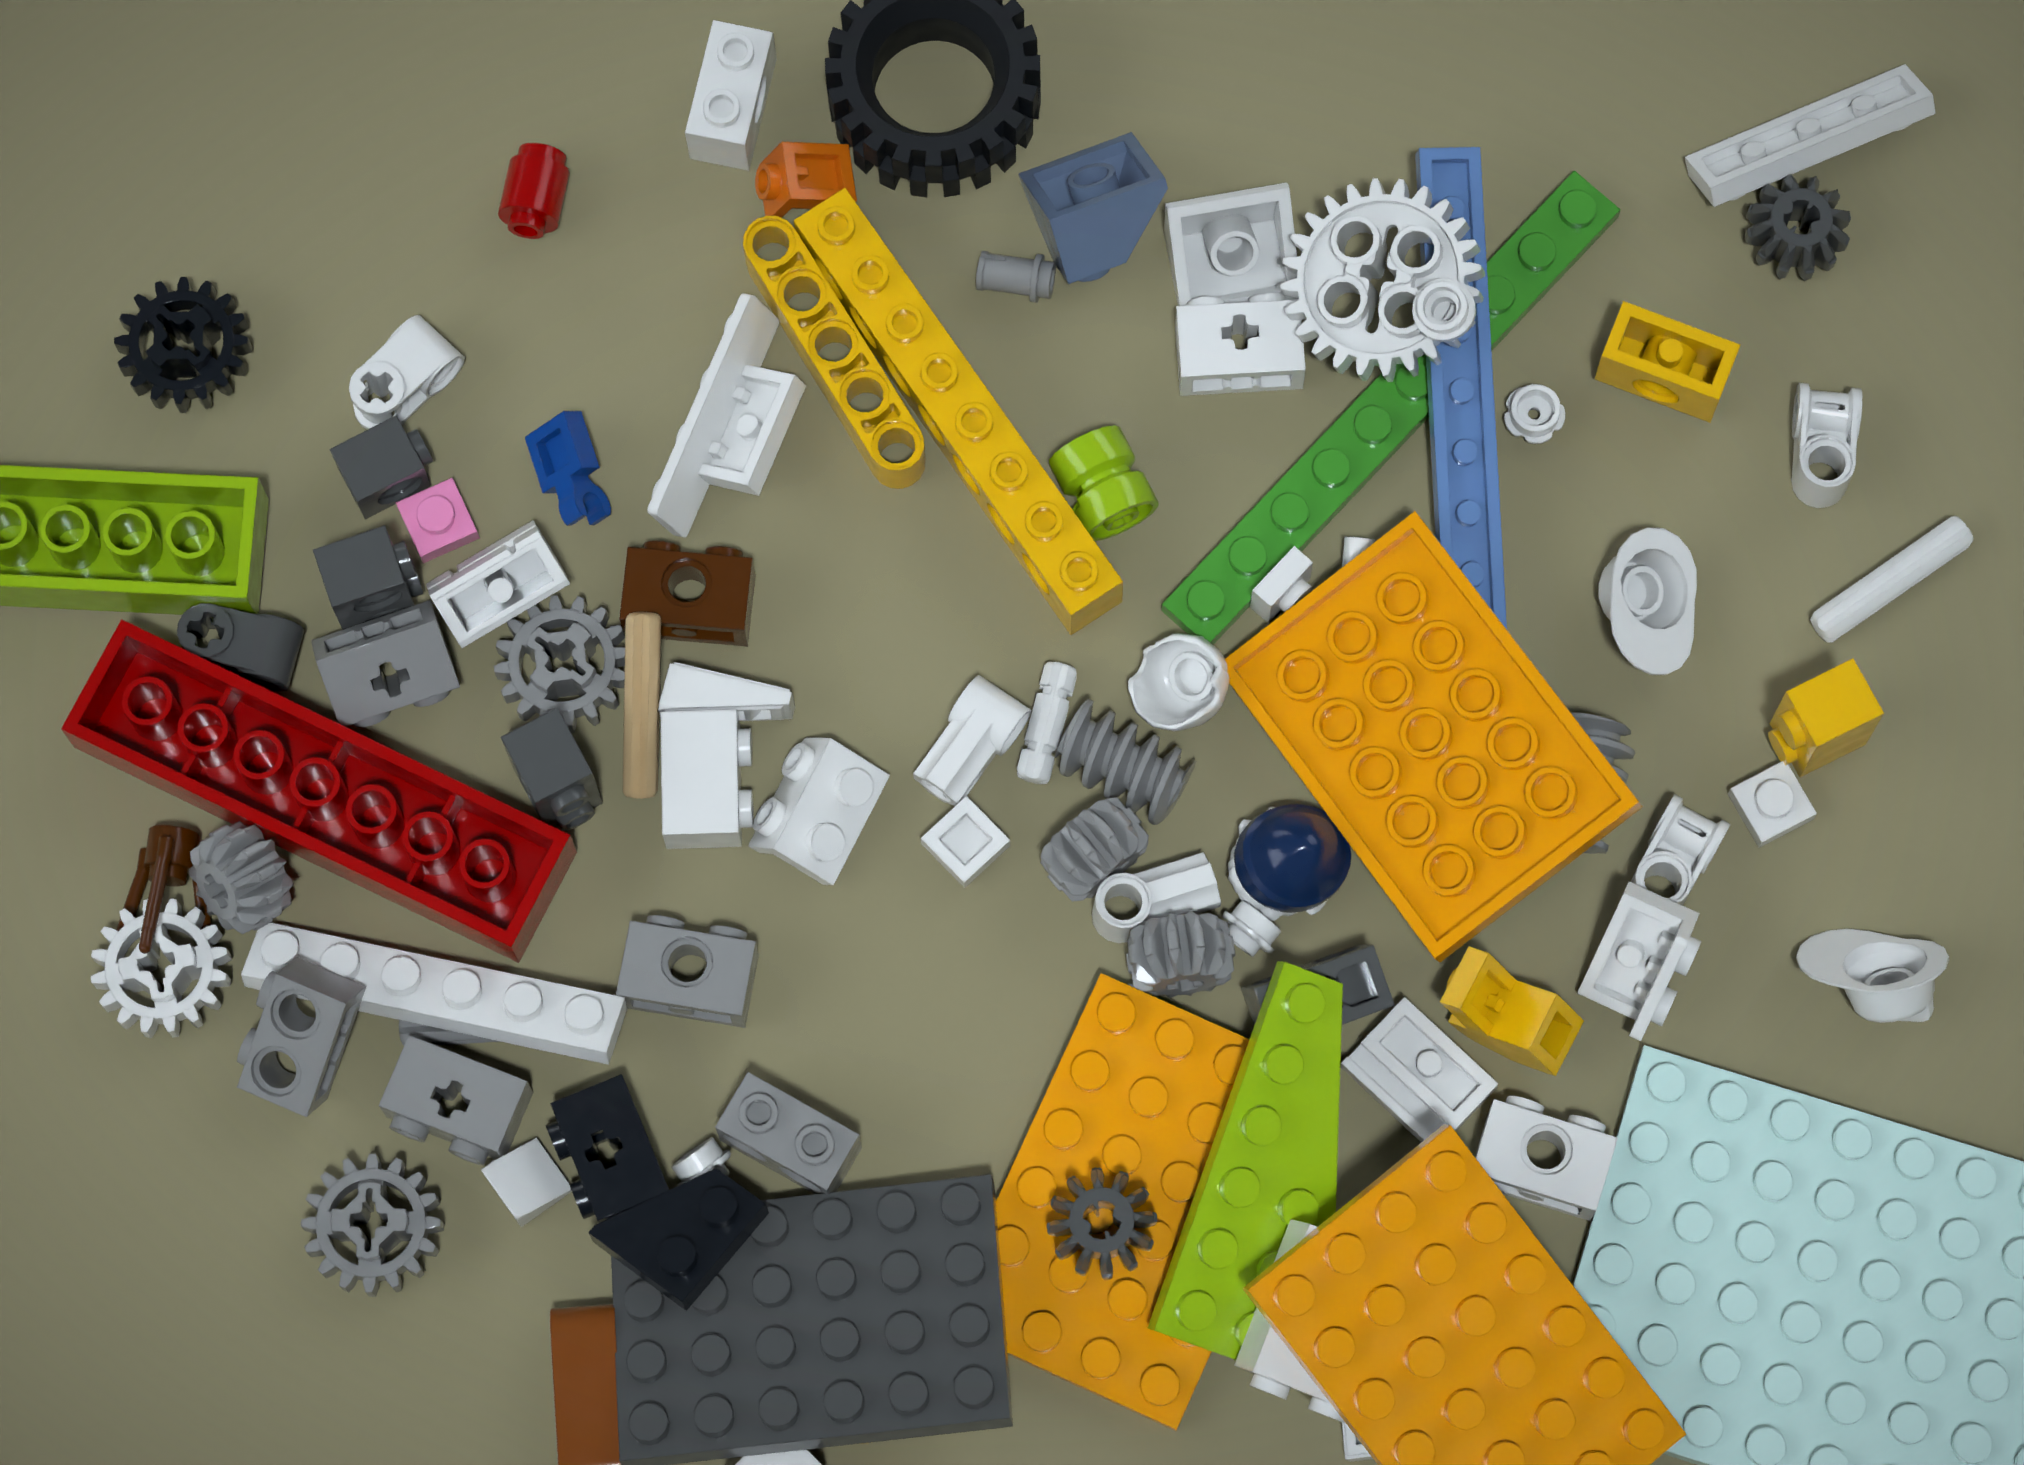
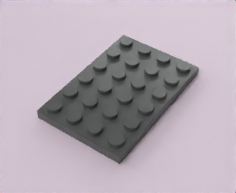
(823, 1331)

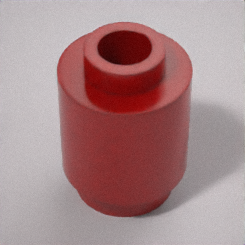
(534, 190)

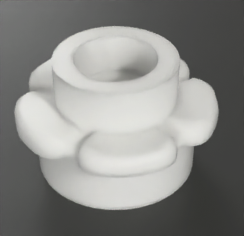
(1534, 398)
(1251, 929)
(701, 1160)

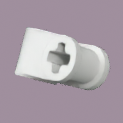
(409, 367)
(1827, 433)
(1680, 848)

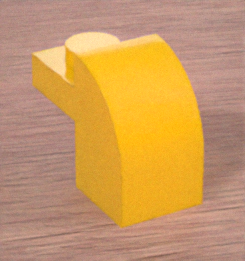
(1508, 1014)

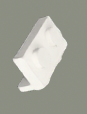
(818, 808)
(1639, 955)

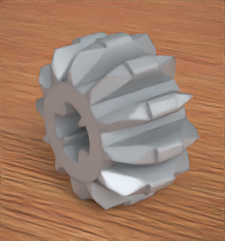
(1093, 847)
(240, 877)
(1180, 954)

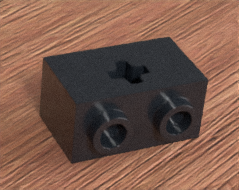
(599, 1116)

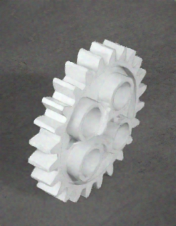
(1328, 273)

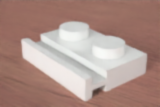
(1418, 1072)

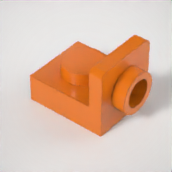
(803, 176)

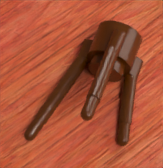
(163, 863)

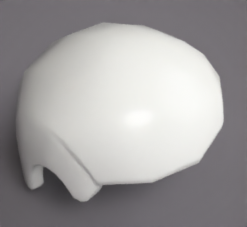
(1179, 682)

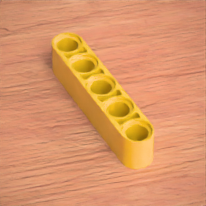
(829, 324)

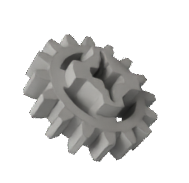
(579, 642)
(343, 1225)

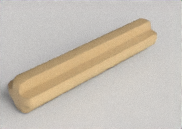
(641, 704)

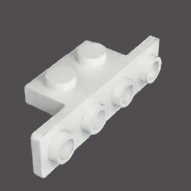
(732, 422)

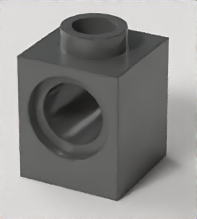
(383, 465)

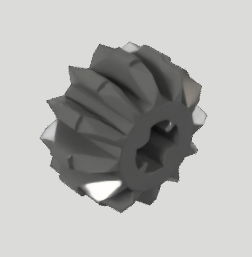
(1811, 210)
(1081, 1229)

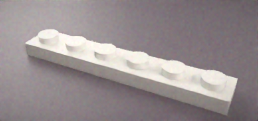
(451, 993)

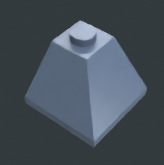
(1094, 205)

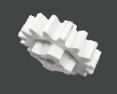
(187, 965)

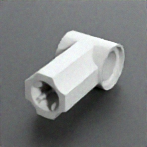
(980, 726)
(1157, 892)

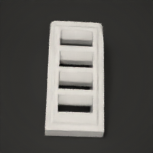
(702, 689)

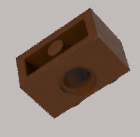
(716, 617)

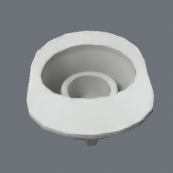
(1651, 600)
(1880, 972)

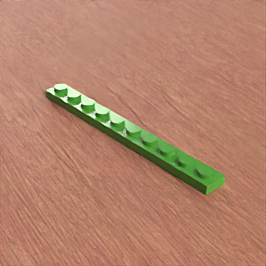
(1380, 421)

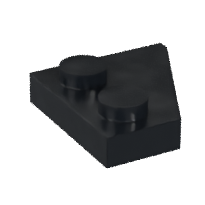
(683, 1234)

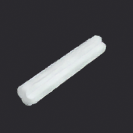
(1891, 579)

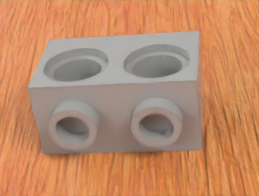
(310, 1042)
(788, 1136)

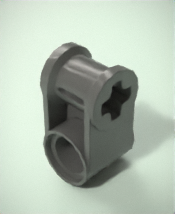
(250, 644)

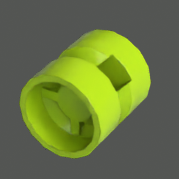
(1101, 478)

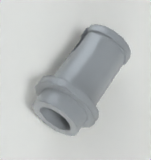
(1016, 275)

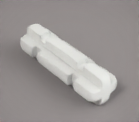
(1046, 722)

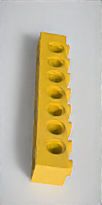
(960, 413)

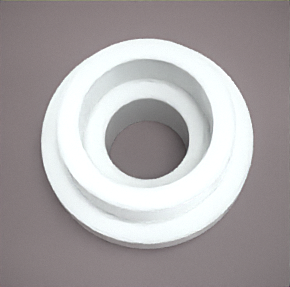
(1435, 293)

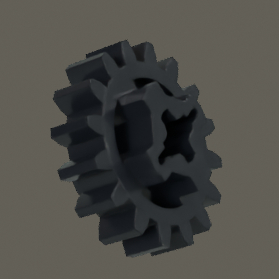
(196, 326)

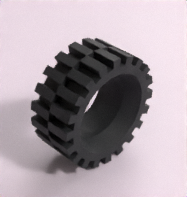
(885, 28)

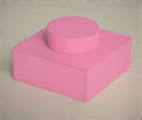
(437, 520)

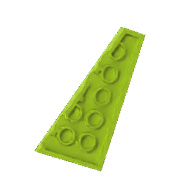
(1265, 1165)

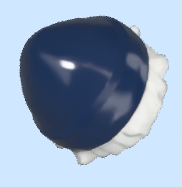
(1288, 860)

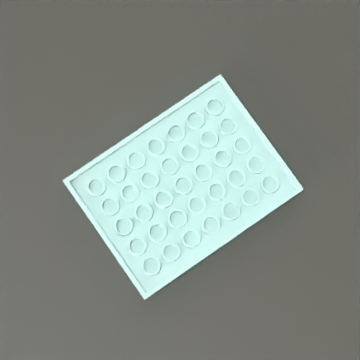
(1809, 1276)

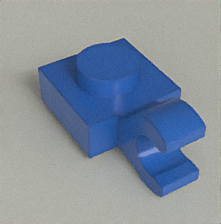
(562, 462)

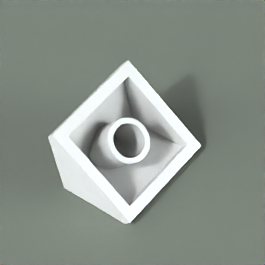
(1230, 244)

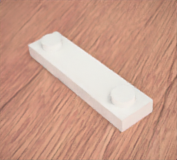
(1810, 135)

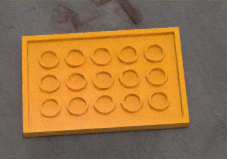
(1429, 737)
(1133, 1097)
(1456, 1329)

